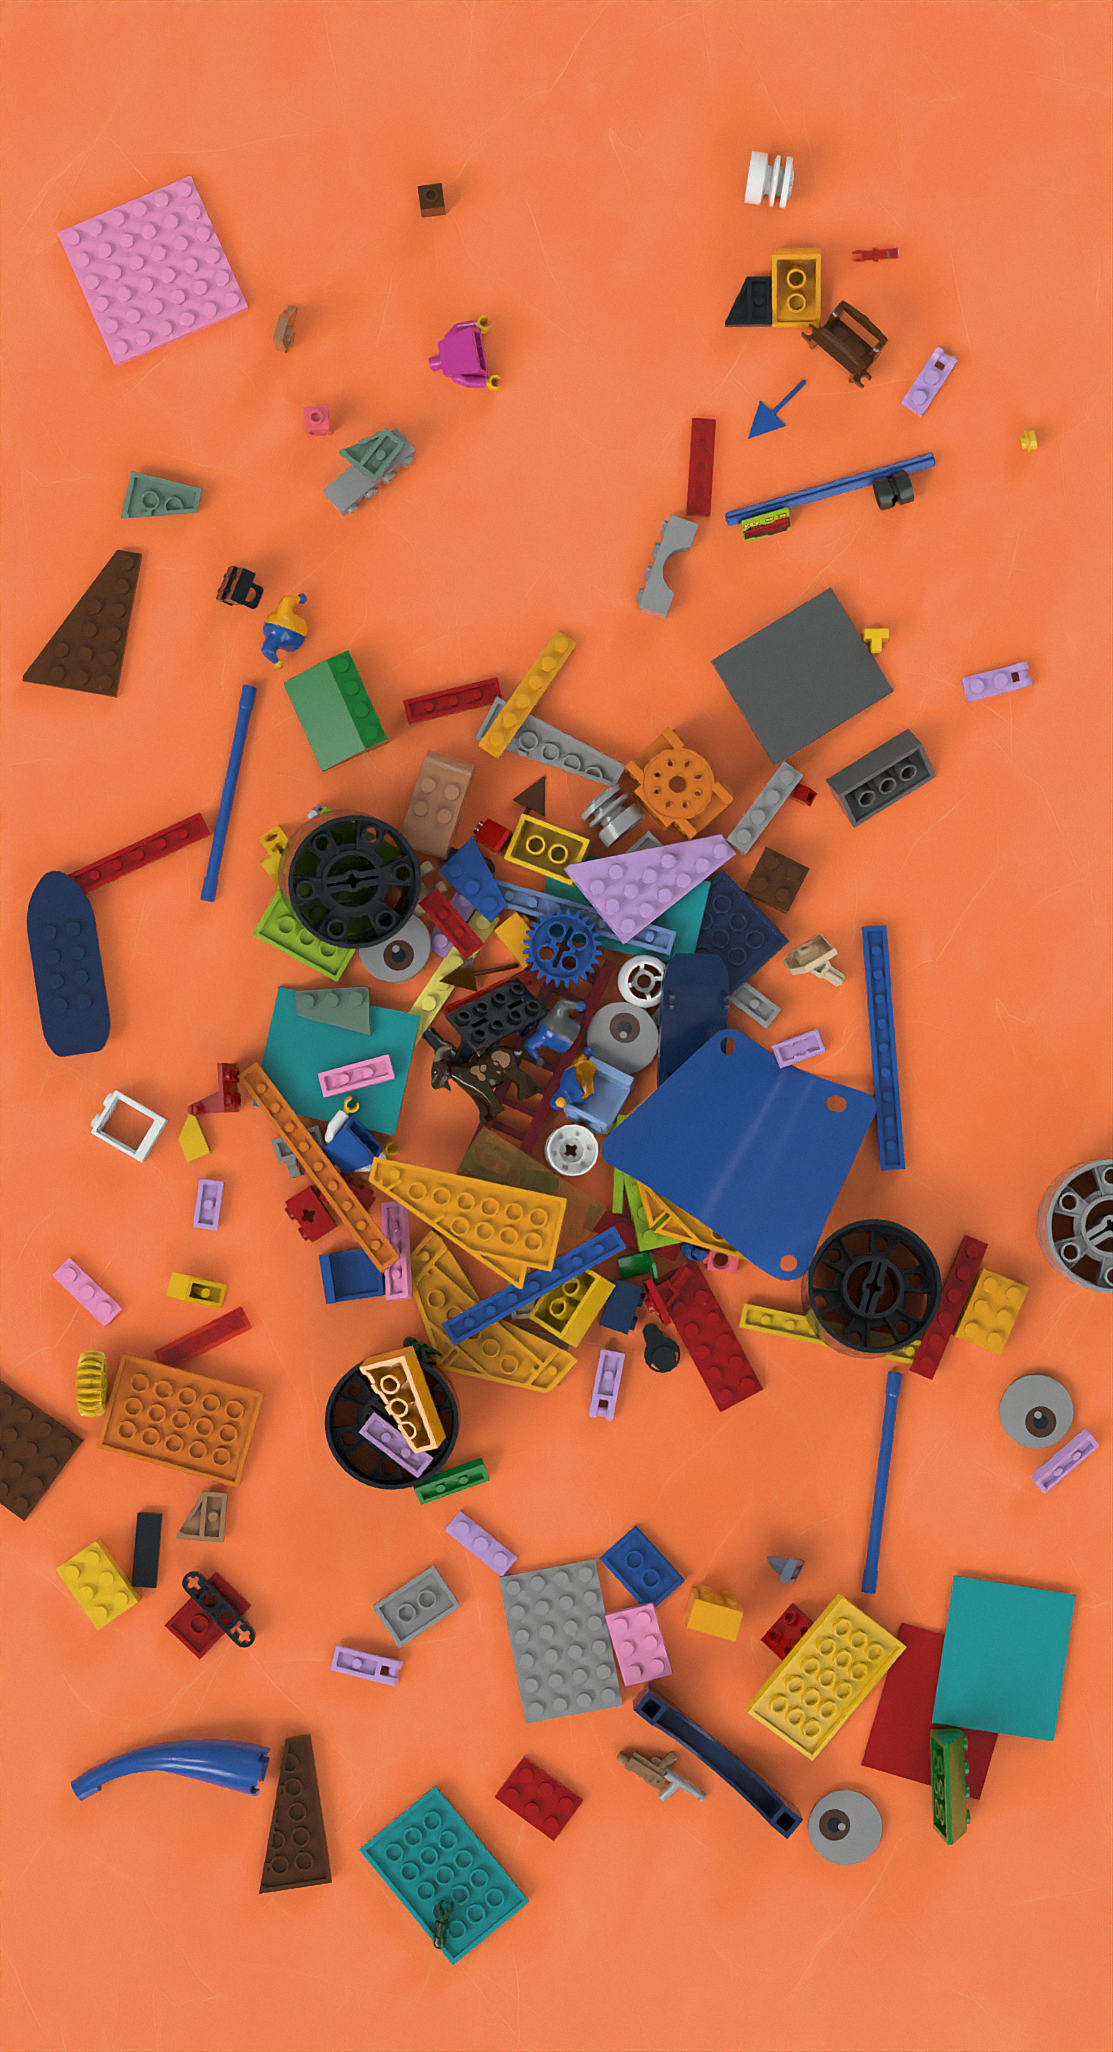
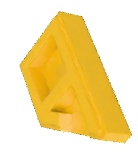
(192, 1140)

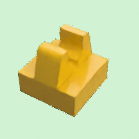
(875, 637)

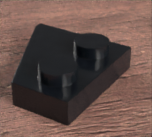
(752, 304)

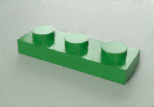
(452, 1481)

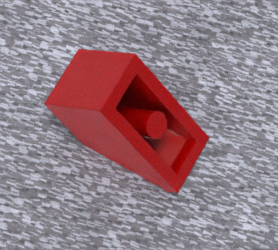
(492, 835)

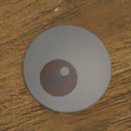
(401, 955)
(623, 1036)
(1036, 1411)
(845, 1827)

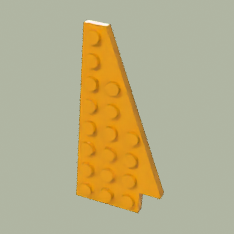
(489, 1220)

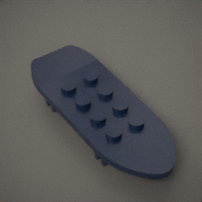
(67, 967)
(691, 1008)

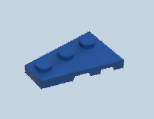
(474, 881)

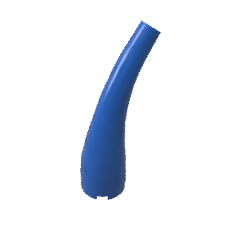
(213, 1761)

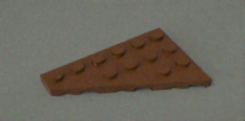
(92, 640)

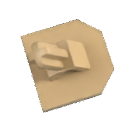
(814, 958)

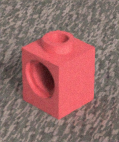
(317, 421)
(729, 1267)

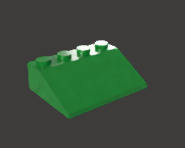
(335, 711)
(948, 1783)

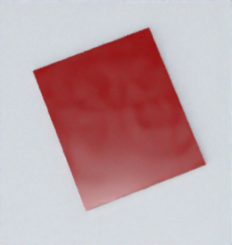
(904, 1716)

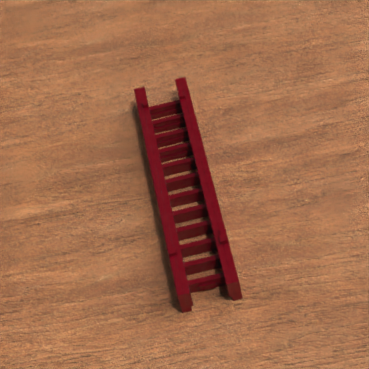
(544, 995)

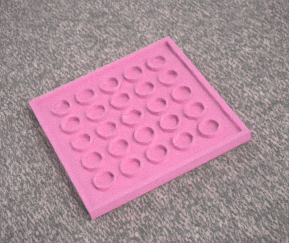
(153, 271)

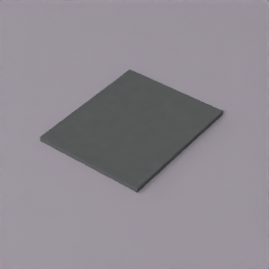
(802, 676)

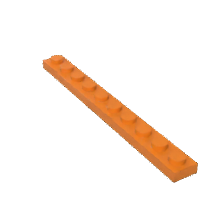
(319, 1167)

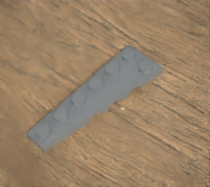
(556, 748)

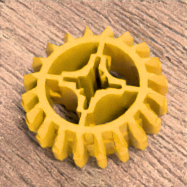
(91, 1383)

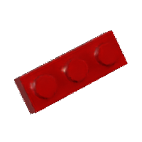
(451, 924)

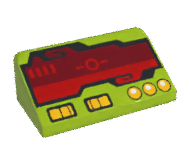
(765, 525)

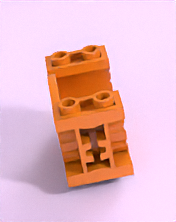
(700, 809)

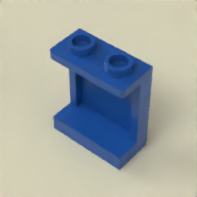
(350, 1276)

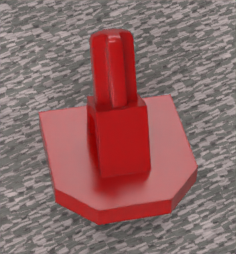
(663, 1294)

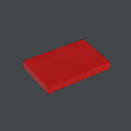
(196, 1627)

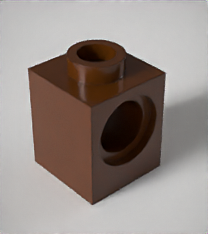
(431, 200)

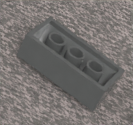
(881, 777)

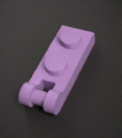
(928, 382)
(996, 682)
(607, 1383)
(365, 1665)

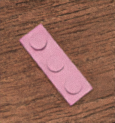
(356, 1076)
(87, 1291)

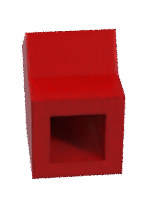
(804, 795)

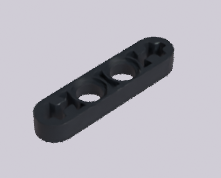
(221, 1606)

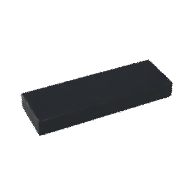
(147, 1549)

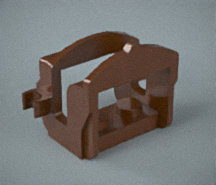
(845, 344)

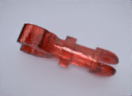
(875, 254)

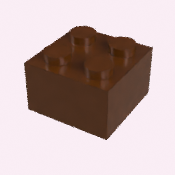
(776, 880)

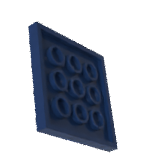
(737, 931)

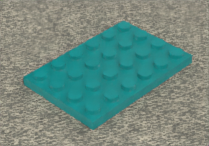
(435, 1857)

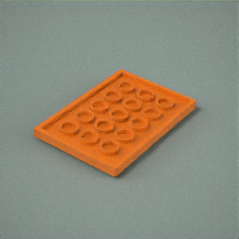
(180, 1420)

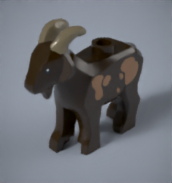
(483, 1075)

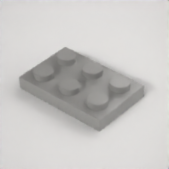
(416, 1606)

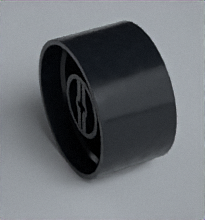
(375, 874)
(862, 1315)
(368, 1404)

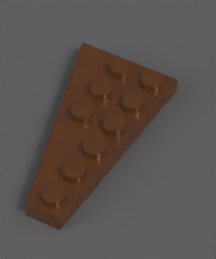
(297, 1836)

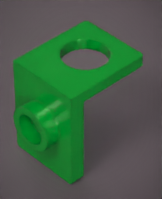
(637, 1264)

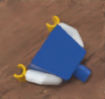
(351, 1144)

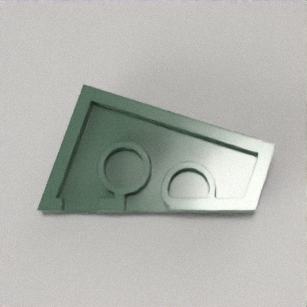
(159, 497)
(338, 1007)

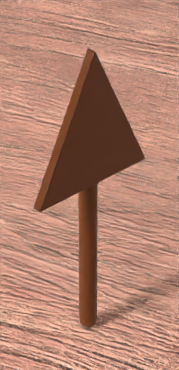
(533, 798)
(465, 974)

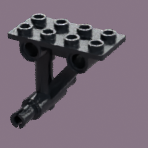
(489, 1020)

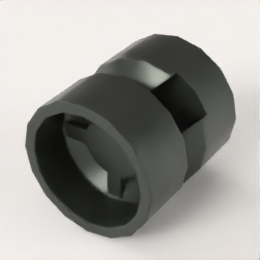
(893, 490)

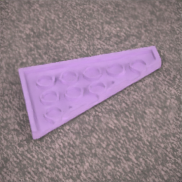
(643, 884)

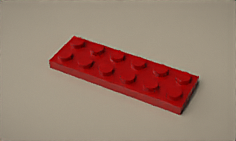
(711, 1341)

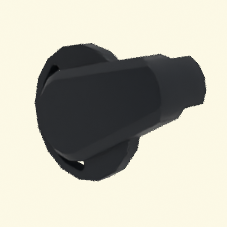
(659, 1349)

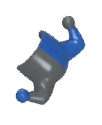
(555, 1030)

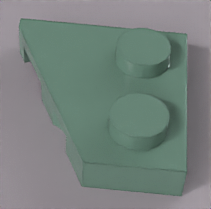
(374, 454)

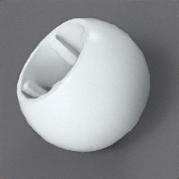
(624, 985)

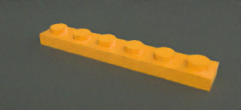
(527, 694)

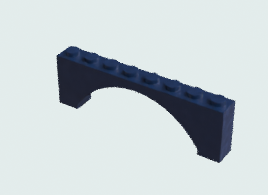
(753, 1788)

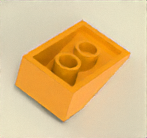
(796, 287)

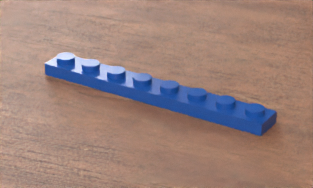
(535, 1285)

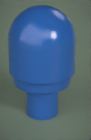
(693, 1252)

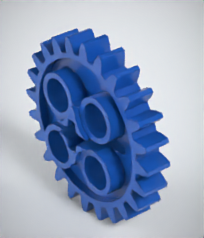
(542, 939)

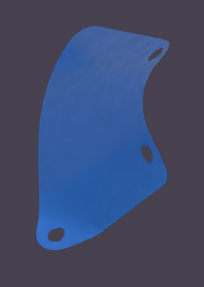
(746, 1149)

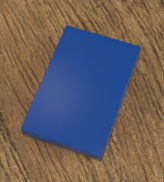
(641, 1568)

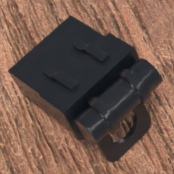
(237, 586)

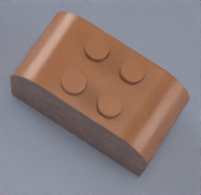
(437, 804)

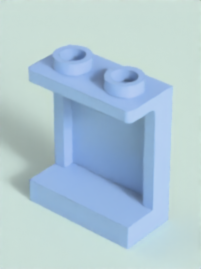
(610, 1094)

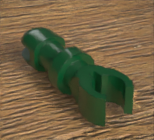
(421, 1349)
(442, 1925)

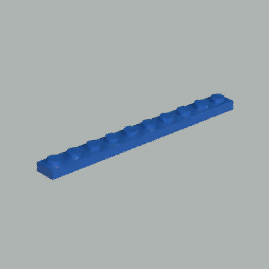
(883, 1047)

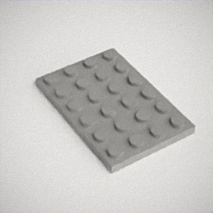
(560, 1641)

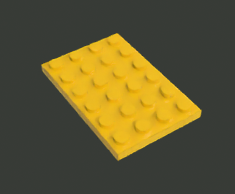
(825, 1677)

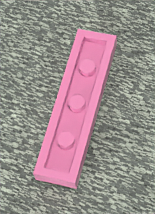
(396, 1229)

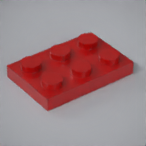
(538, 1798)

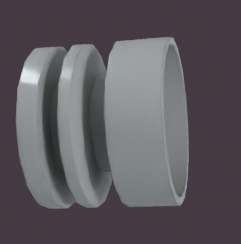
(612, 815)

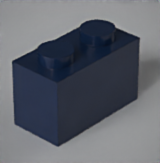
(622, 1306)

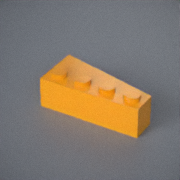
(407, 1397)

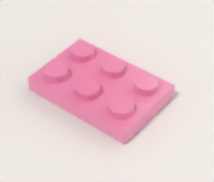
(639, 1644)

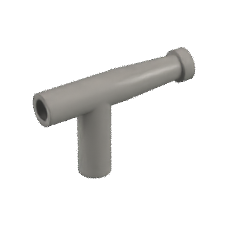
(678, 1782)

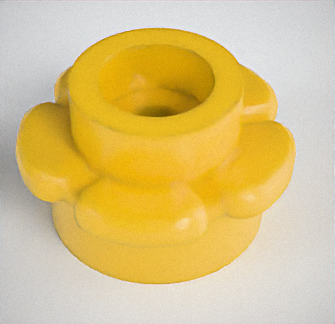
(1028, 440)

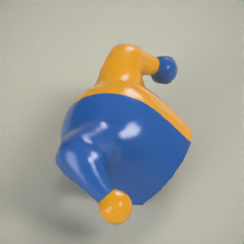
(284, 629)
(576, 1081)

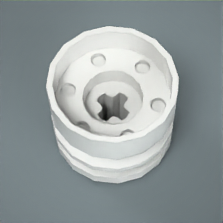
(769, 179)
(585, 1152)

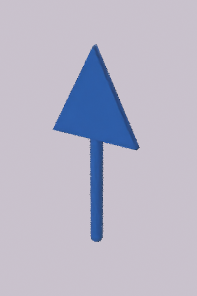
(766, 420)

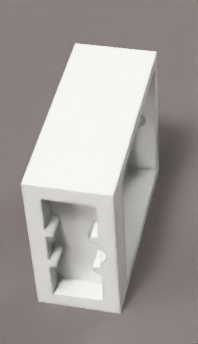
(149, 1140)

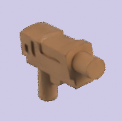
(649, 1771)

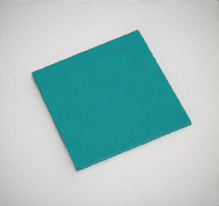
(304, 1047)
(1003, 1658)

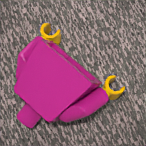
(463, 355)

